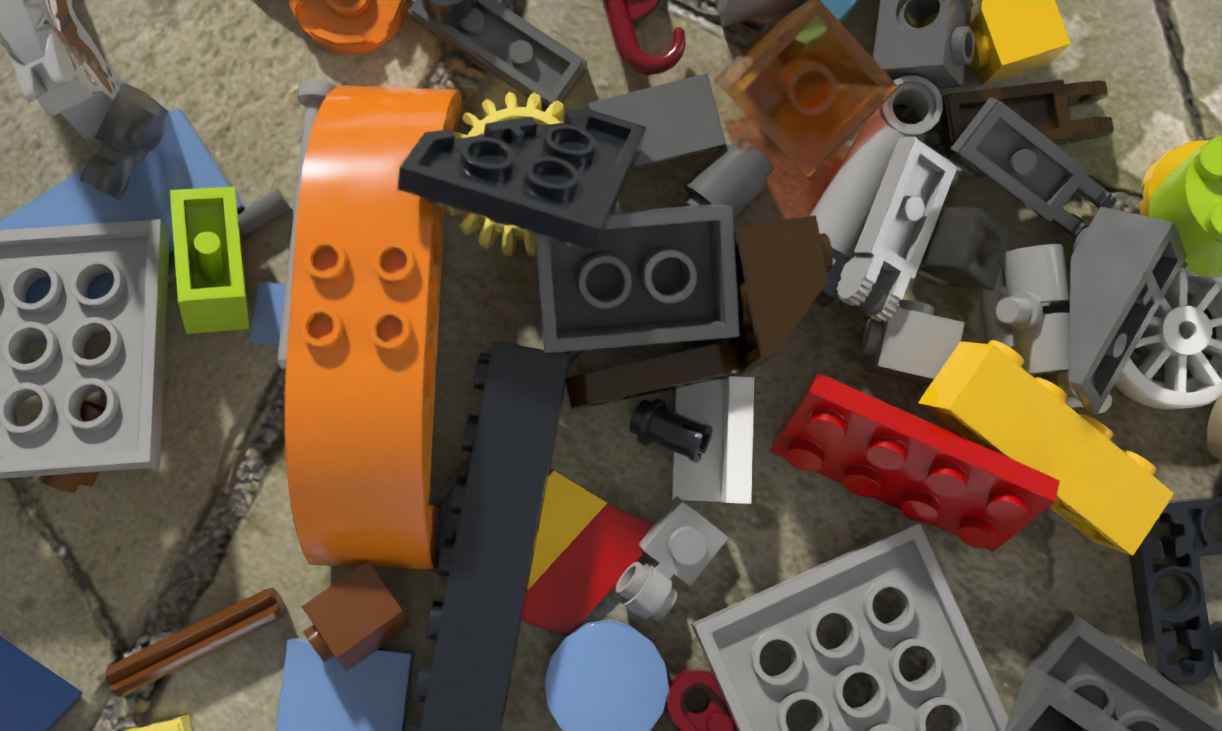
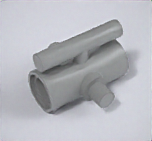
(1032, 308)

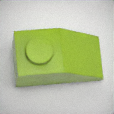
(209, 260)

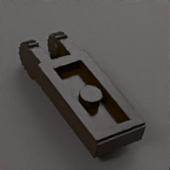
(1040, 104)

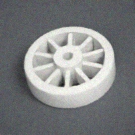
(1178, 338)

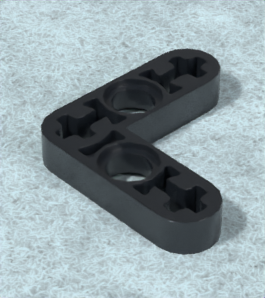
(1186, 543)

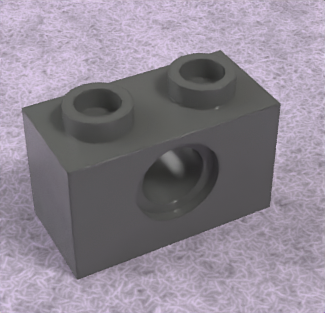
(931, 51)

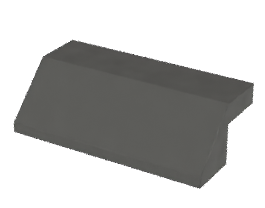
(1097, 685)

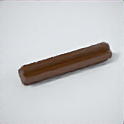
(195, 642)

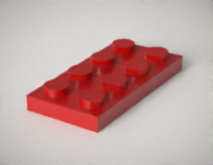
(912, 464)

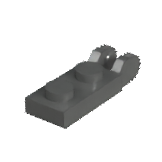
(1028, 165)

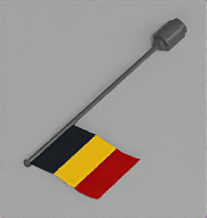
(581, 537)

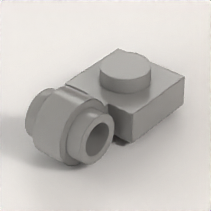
(680, 545)

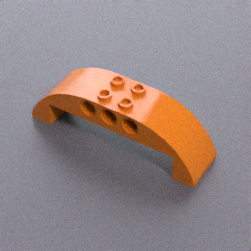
(365, 333)

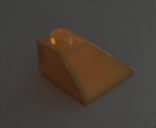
(806, 84)

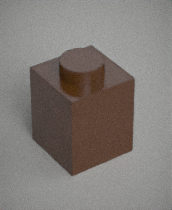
(353, 617)

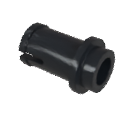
(669, 429)

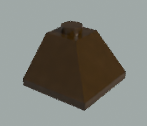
(777, 279)

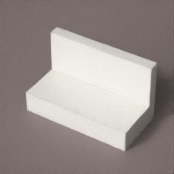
(726, 466)

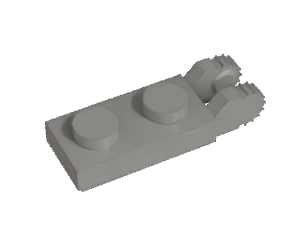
(897, 229)

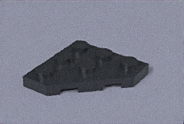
(530, 176)

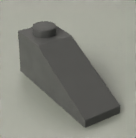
(1115, 288)

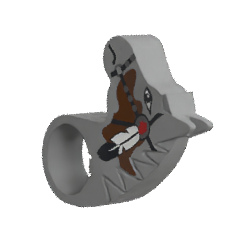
(58, 62)

